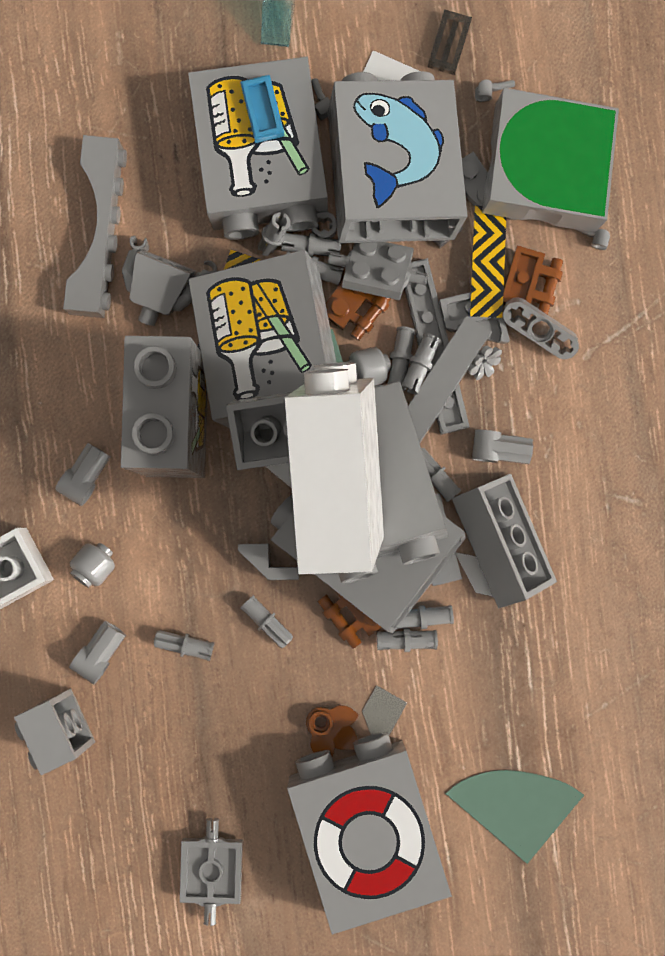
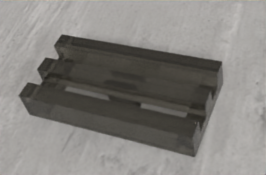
(443, 64)

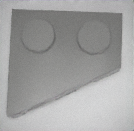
(455, 310)

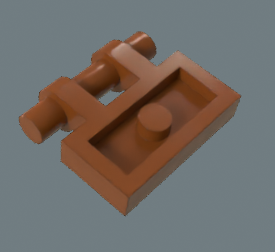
(524, 274)
(345, 303)
(347, 631)

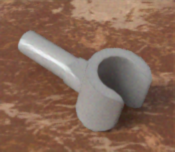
(485, 88)
(322, 106)
(600, 238)

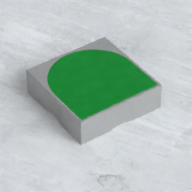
(551, 160)

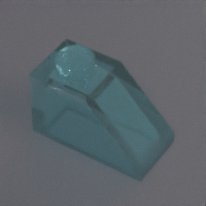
(277, 22)

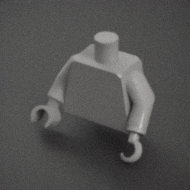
(157, 282)

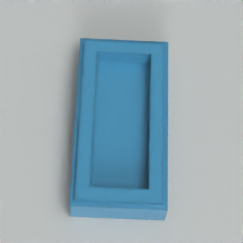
(262, 108)

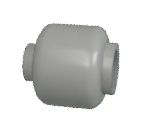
(371, 364)
(92, 564)

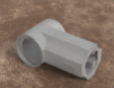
(494, 447)
(79, 481)
(93, 659)

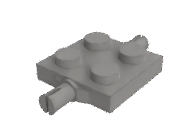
(378, 269)
(211, 871)

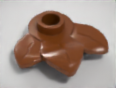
(337, 730)

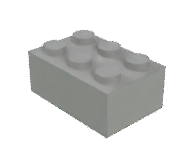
(54, 732)

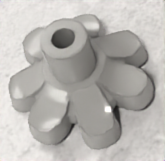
(483, 362)

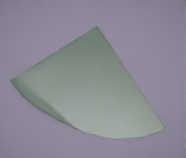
(517, 806)

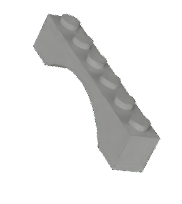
(88, 285)

